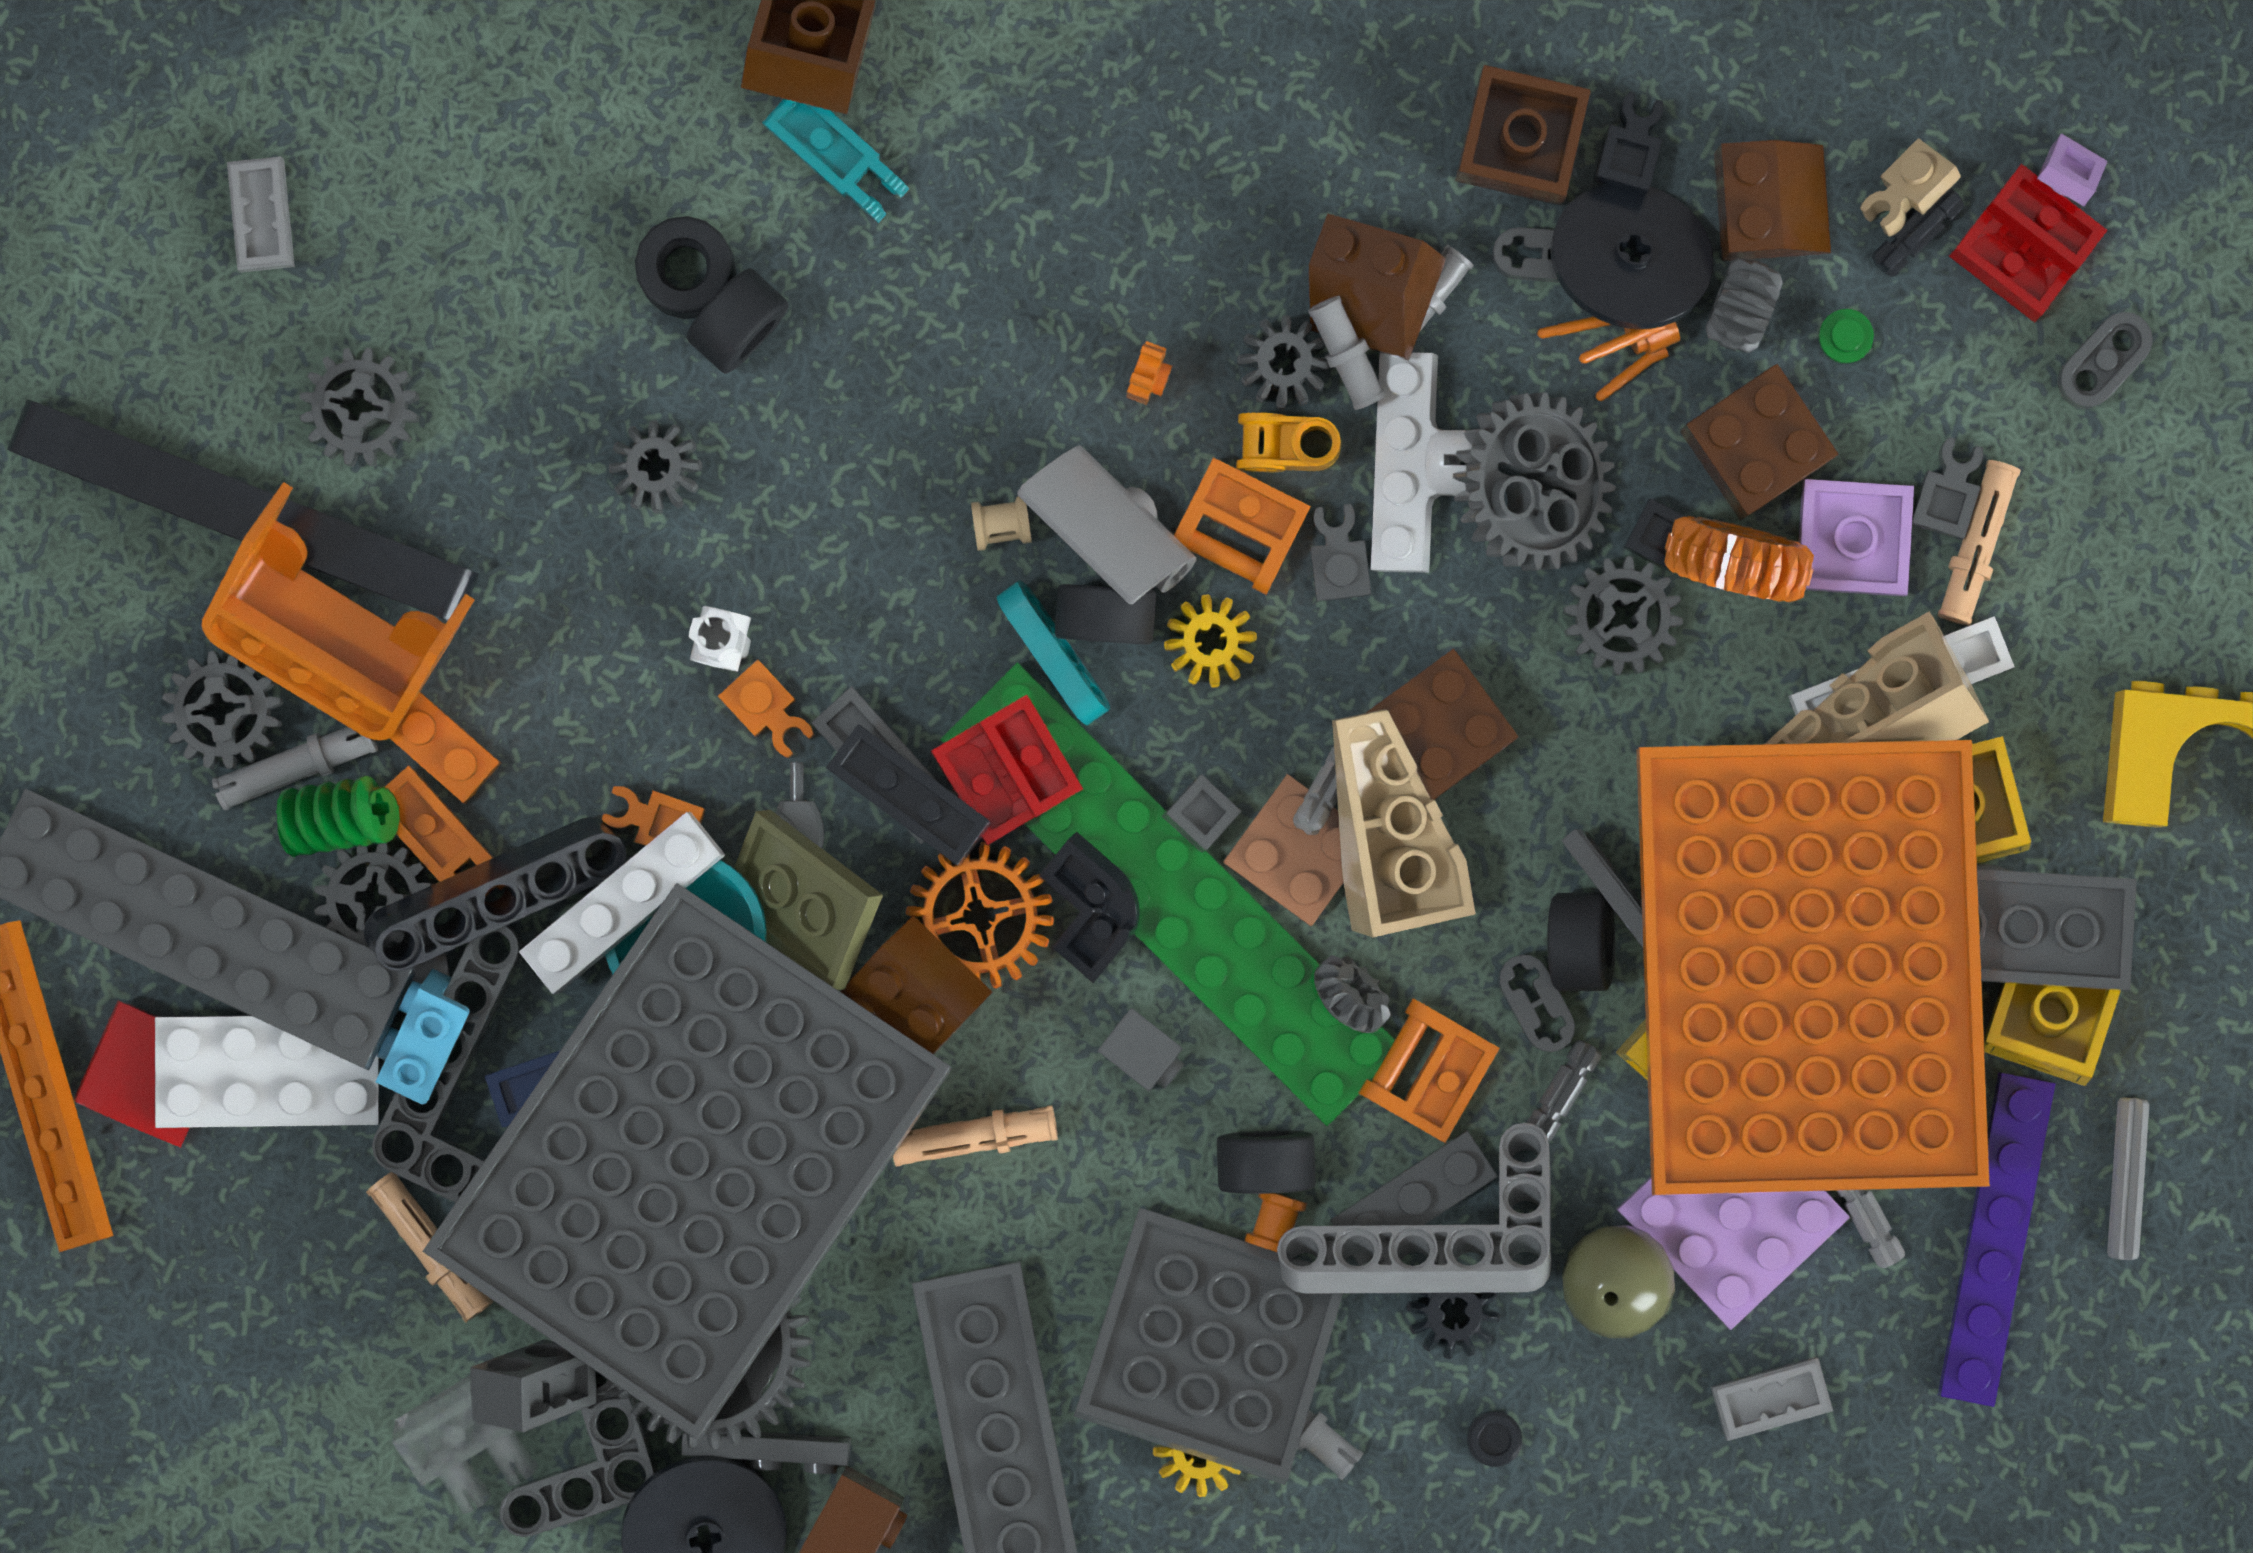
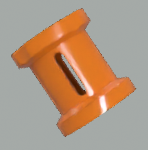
(1275, 1218)

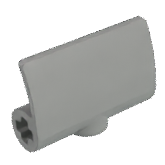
(1107, 525)

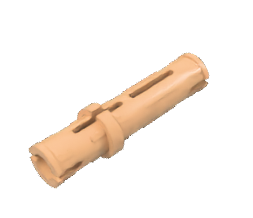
(1960, 604)
(977, 1135)
(417, 1230)

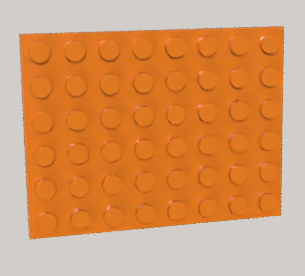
(1812, 967)

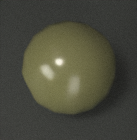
(1618, 1281)

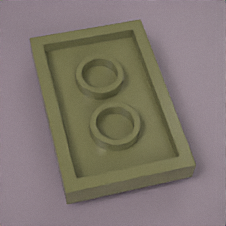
(810, 900)

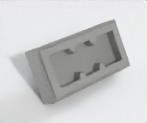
(260, 214)
(1771, 1398)

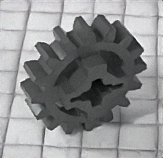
(364, 382)
(1640, 635)
(225, 735)
(377, 872)

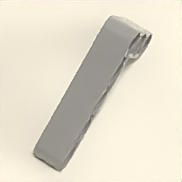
(1439, 1243)

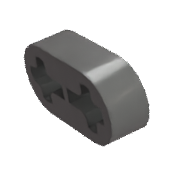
(1531, 268)
(1547, 996)

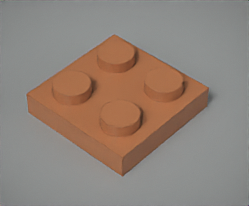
(1284, 861)

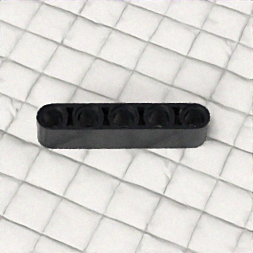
(468, 890)

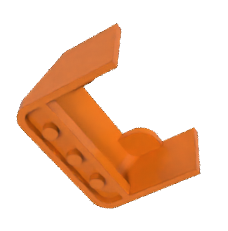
(317, 637)

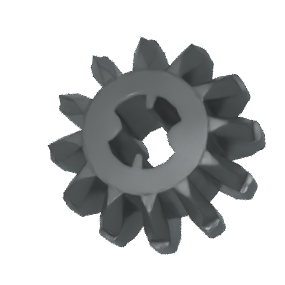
(1744, 305)
(1266, 357)
(669, 454)

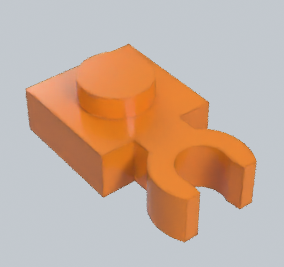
(1149, 374)
(761, 703)
(651, 818)

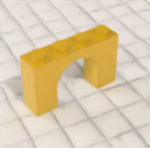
(2147, 738)

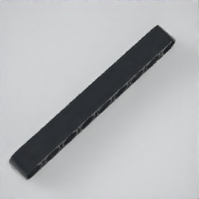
(234, 507)

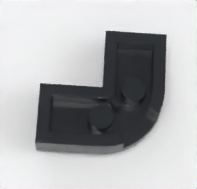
(1105, 904)

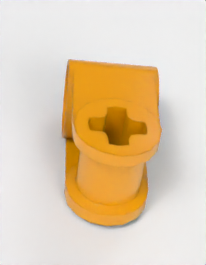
(1283, 442)

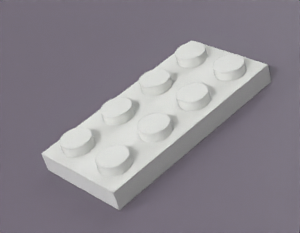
(254, 1075)

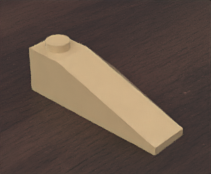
(1900, 694)
(1393, 843)

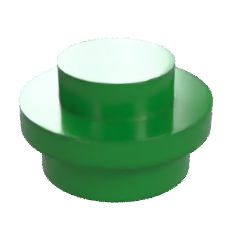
(1846, 336)

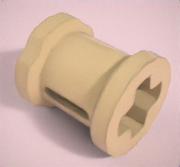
(1000, 523)

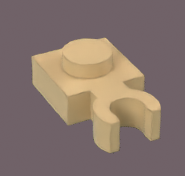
(1911, 181)

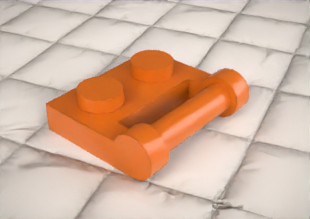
(1248, 509)
(1445, 1079)

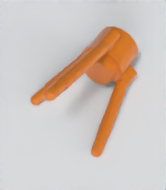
(1650, 341)

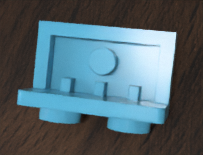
(425, 1040)

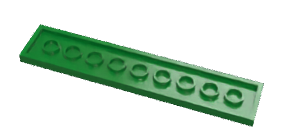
(1200, 917)

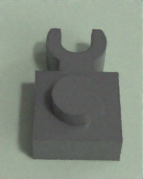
(1946, 498)
(1339, 565)

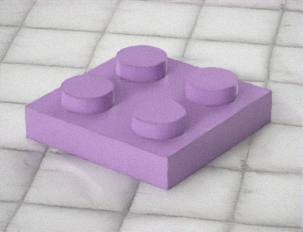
(1857, 536)

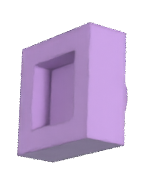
(2072, 170)

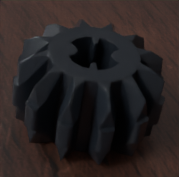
(1434, 1316)

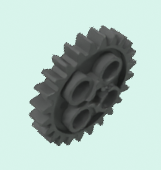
(1546, 436)

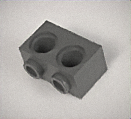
(530, 1387)

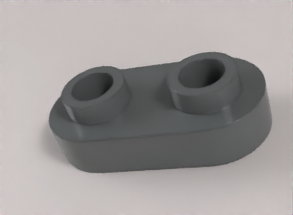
(2103, 361)

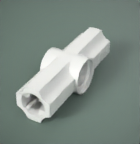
(720, 638)

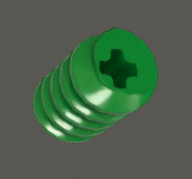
(336, 816)

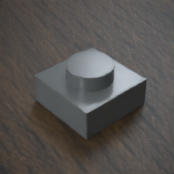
(1201, 813)

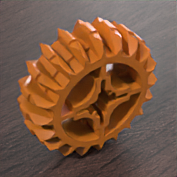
(1739, 559)
(1024, 904)

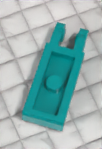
(833, 152)

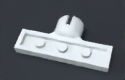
(1411, 463)

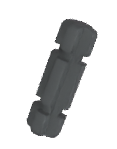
(1565, 1087)

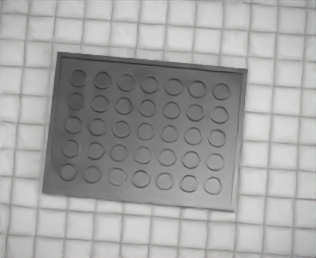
(687, 1161)

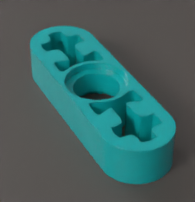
(1052, 653)

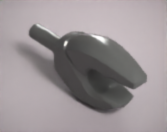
(801, 813)

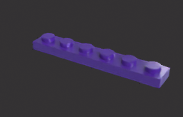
(1996, 1241)

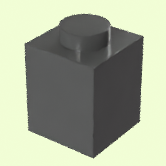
(1142, 1051)

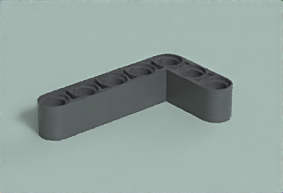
(424, 1126)
(599, 1472)

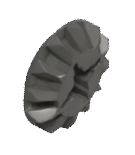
(1351, 994)

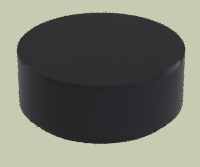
(1494, 1438)

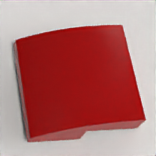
(2028, 243)
(1007, 768)
(123, 1074)

